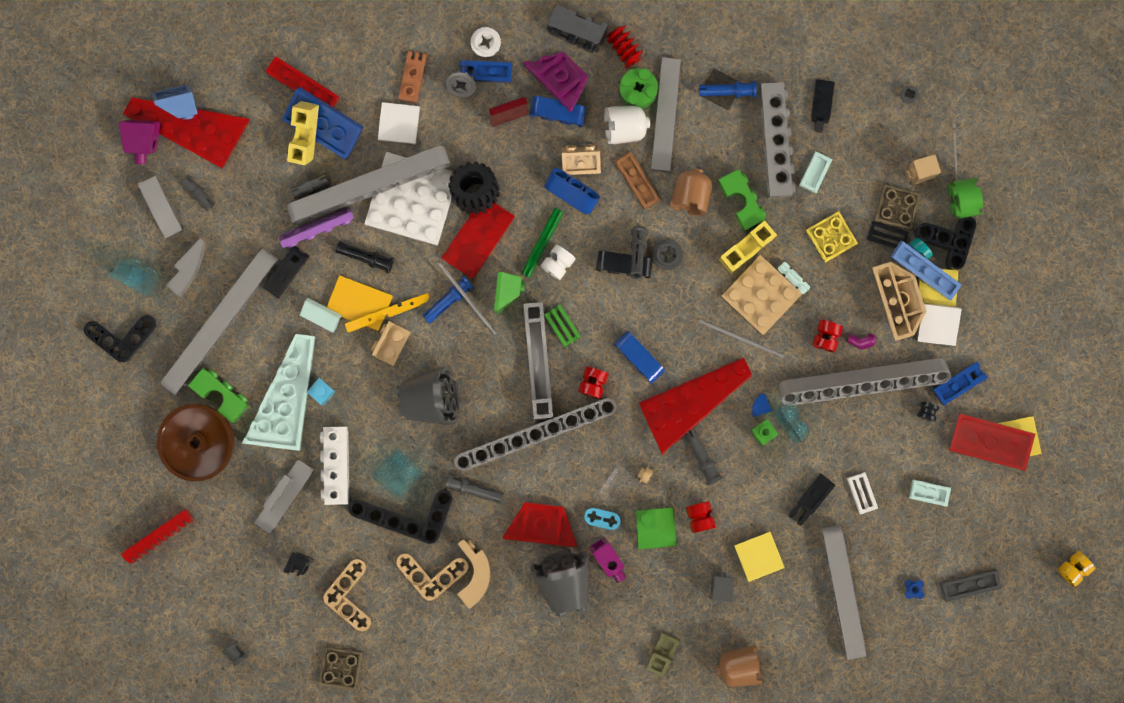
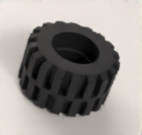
(471, 175)

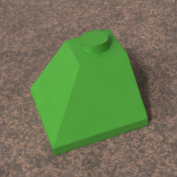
(507, 291)
(655, 528)

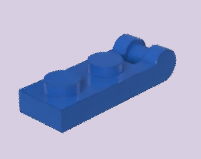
(488, 71)
(959, 384)

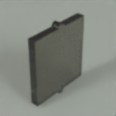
(718, 77)

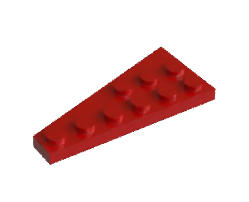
(206, 134)
(685, 406)

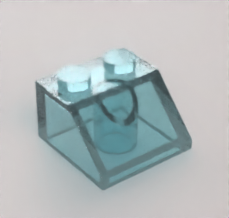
(135, 276)
(398, 474)

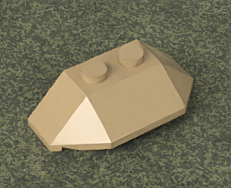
(899, 299)

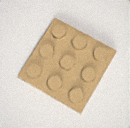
(761, 295)

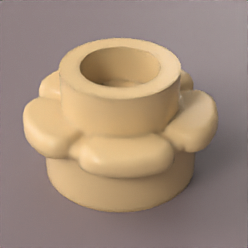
(645, 474)

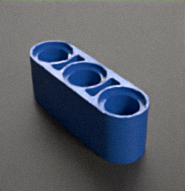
(553, 110)
(572, 191)
(639, 356)

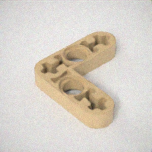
(427, 581)
(342, 600)

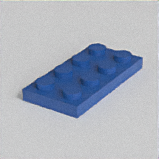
(333, 129)

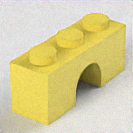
(303, 144)
(747, 247)

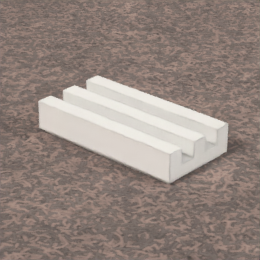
(856, 477)

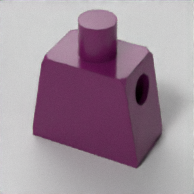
(139, 138)
(604, 554)

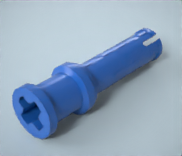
(738, 89)
(446, 301)

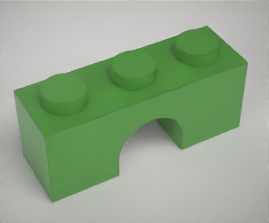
(736, 184)
(233, 404)

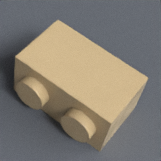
(923, 170)

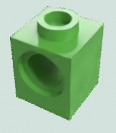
(764, 432)

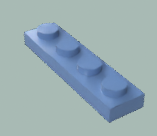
(925, 270)

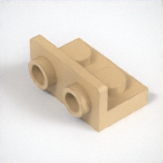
(581, 159)
(390, 343)

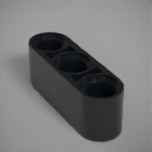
(621, 263)

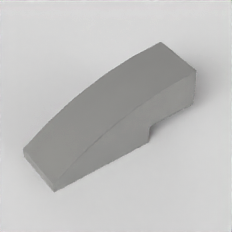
(160, 206)
(188, 268)

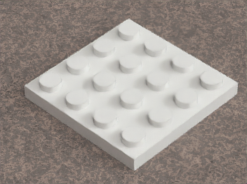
(413, 208)

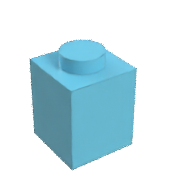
(321, 392)

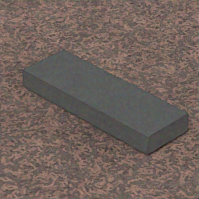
(970, 585)

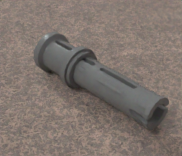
(638, 246)
(706, 465)
(464, 486)

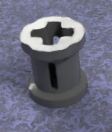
(235, 653)

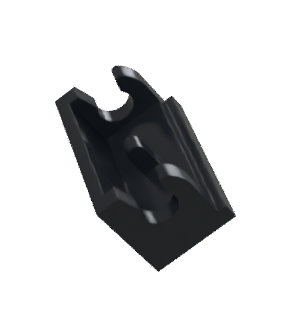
(298, 562)

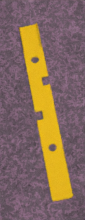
(391, 311)

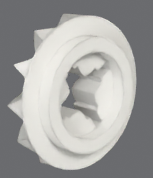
(487, 33)

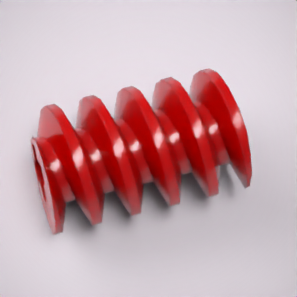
(624, 46)

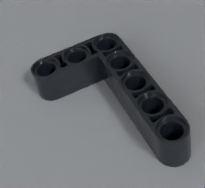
(405, 521)

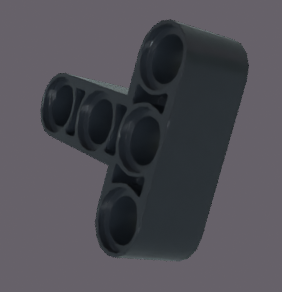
(951, 239)

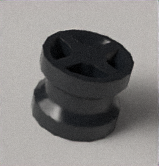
(928, 411)

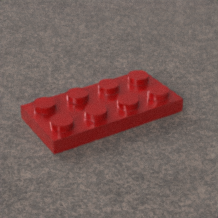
(477, 240)
(992, 442)

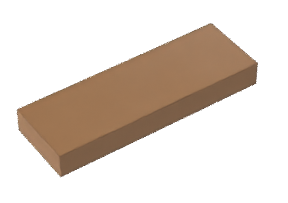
(637, 180)

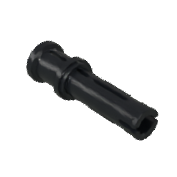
(373, 259)

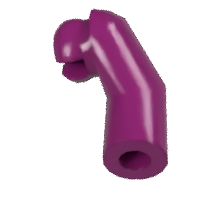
(862, 343)

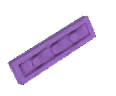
(310, 230)

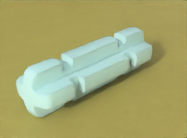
(793, 277)

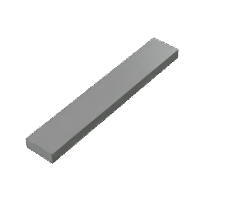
(665, 114)

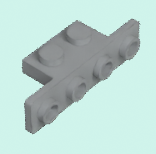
(283, 495)

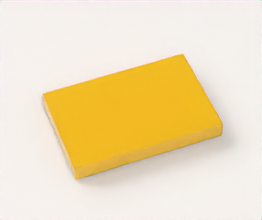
(358, 300)

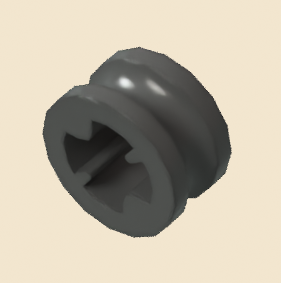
(906, 99)

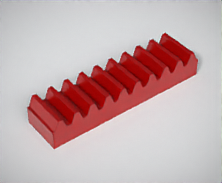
(293, 79)
(157, 535)

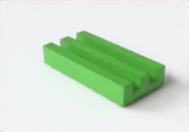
(553, 311)

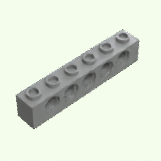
(768, 92)

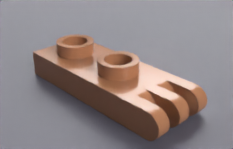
(412, 77)

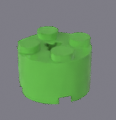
(642, 79)
(965, 197)

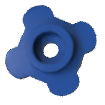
(909, 589)

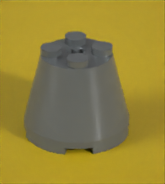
(423, 399)
(563, 581)

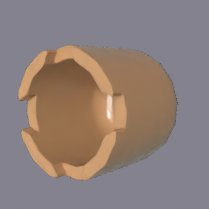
(692, 192)
(740, 667)

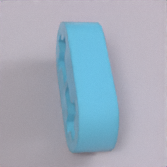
(604, 514)

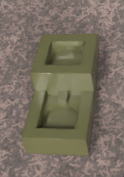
(662, 654)

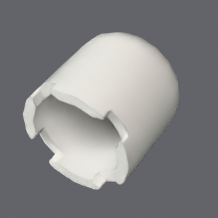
(625, 124)

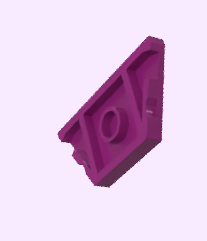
(560, 77)

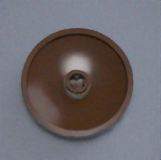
(195, 442)

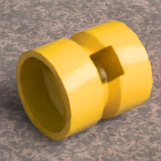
(1073, 575)

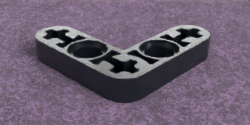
(125, 343)

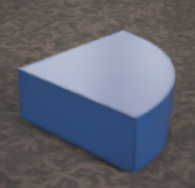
(760, 406)

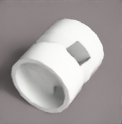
(558, 262)

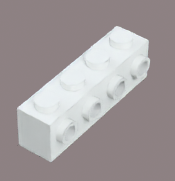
(335, 465)

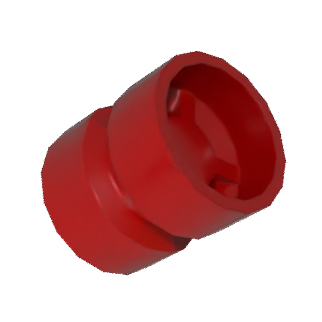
(828, 329)
(595, 390)
(700, 517)

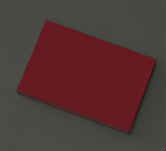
(508, 111)

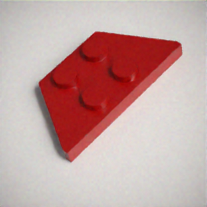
(541, 525)

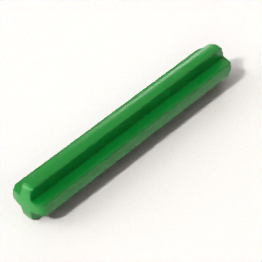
(542, 242)

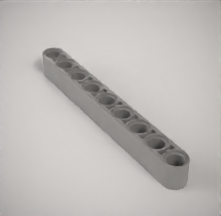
(368, 185)
(217, 323)
(864, 381)
(525, 434)

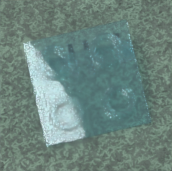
(799, 429)

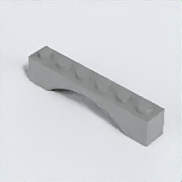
(538, 361)

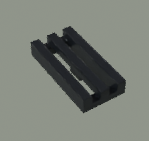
(885, 227)

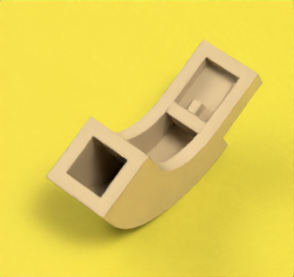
(477, 587)

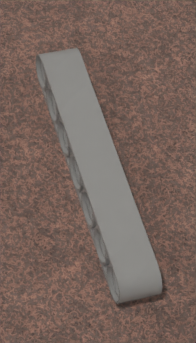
(844, 592)

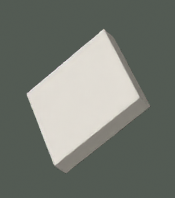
(398, 123)
(939, 324)

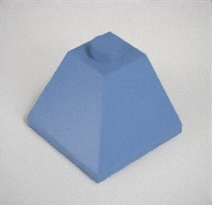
(176, 101)

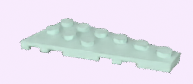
(284, 405)

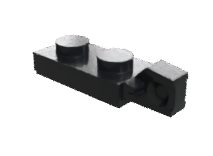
(822, 103)

